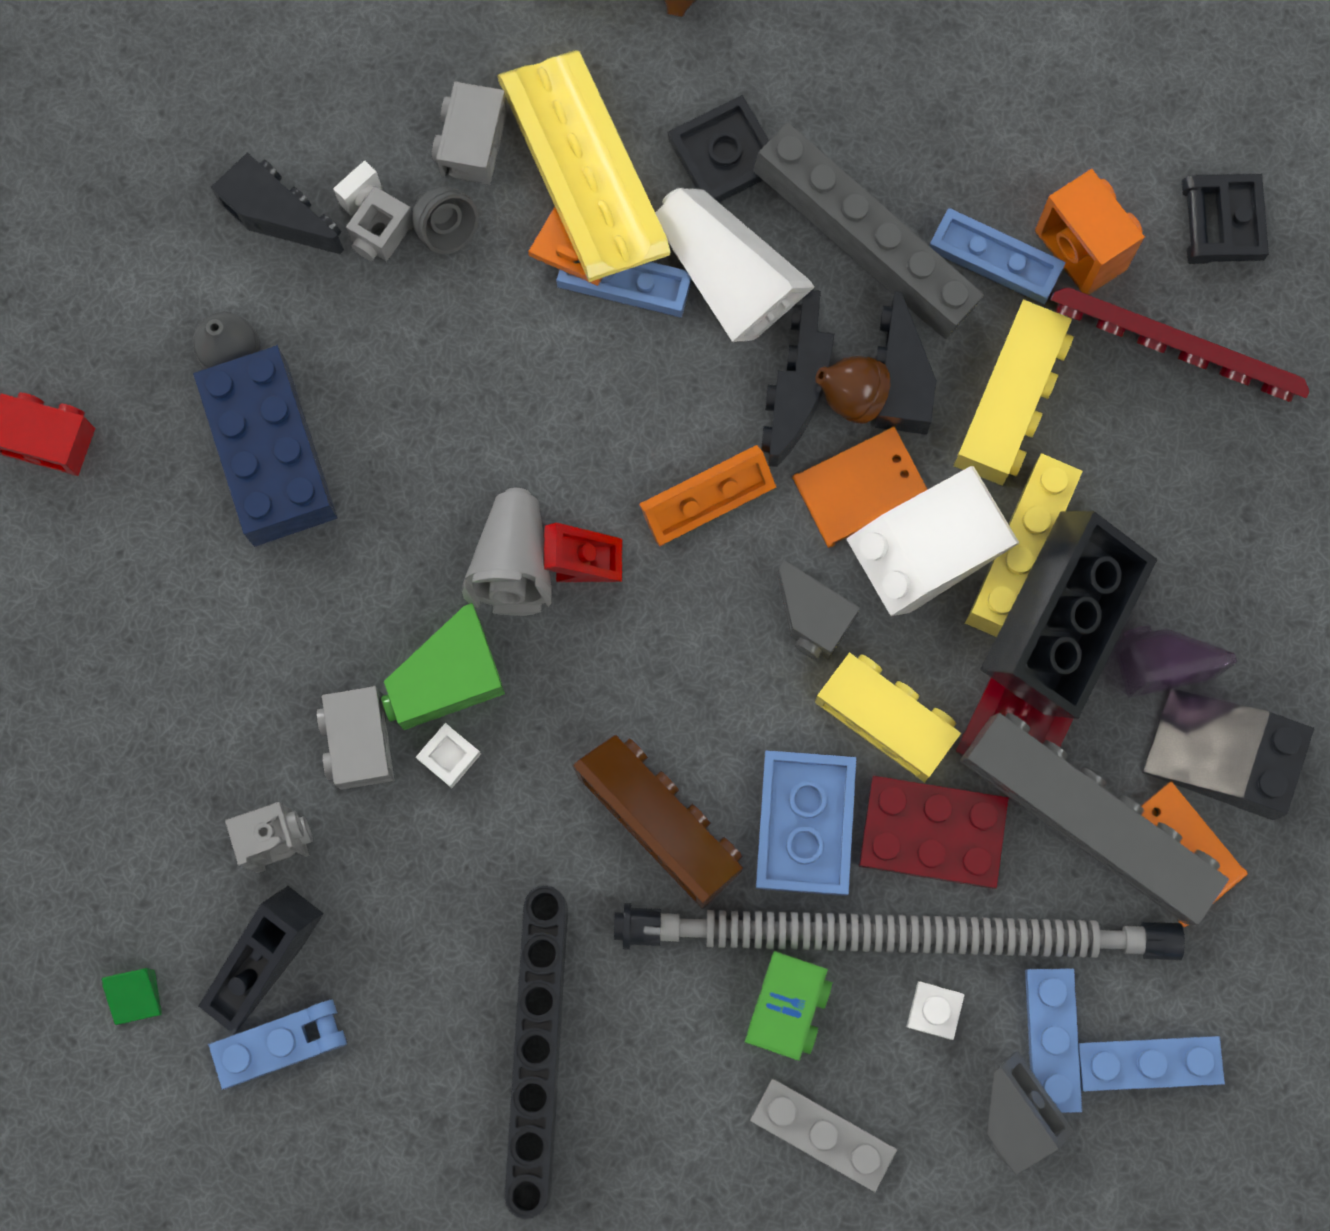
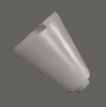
(510, 558)

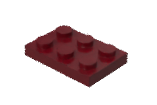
(934, 832)

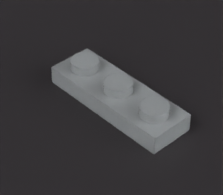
(823, 1135)

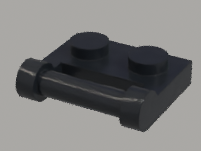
(1239, 218)

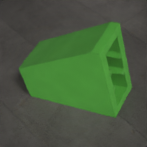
(444, 674)

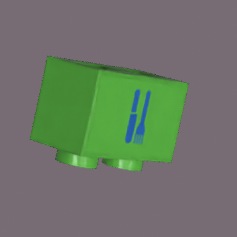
(787, 1006)

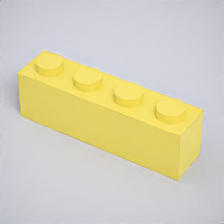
(1014, 391)
(1039, 505)

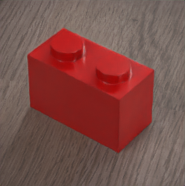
(44, 433)

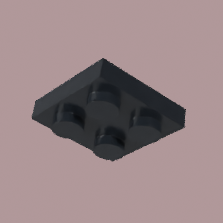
(721, 148)

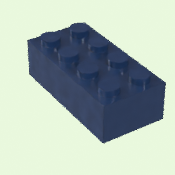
(265, 446)

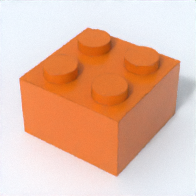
(1089, 231)

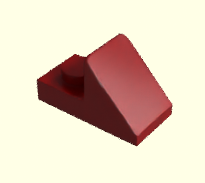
(582, 554)

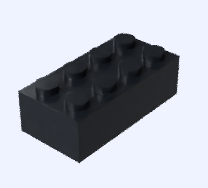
(1069, 614)

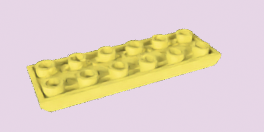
(584, 165)

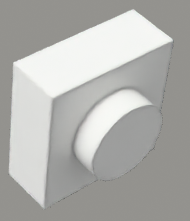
(356, 187)
(448, 755)
(935, 1010)

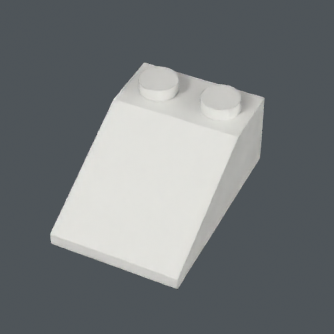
(932, 541)

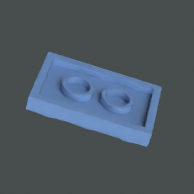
(806, 823)

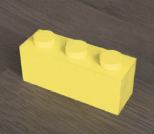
(888, 715)

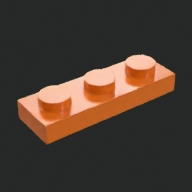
(708, 495)

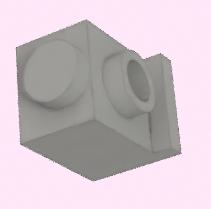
(376, 213)

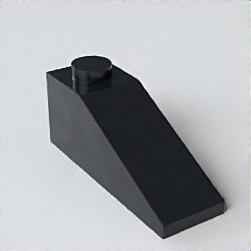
(260, 957)

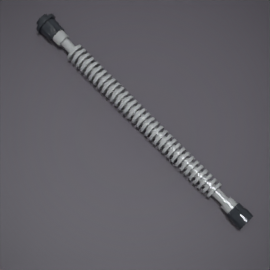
(1150, 939)

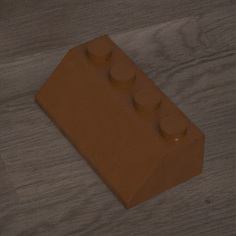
(659, 820)

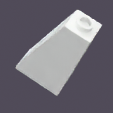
(729, 264)

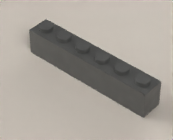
(866, 230)
(1095, 819)

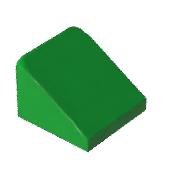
(132, 995)

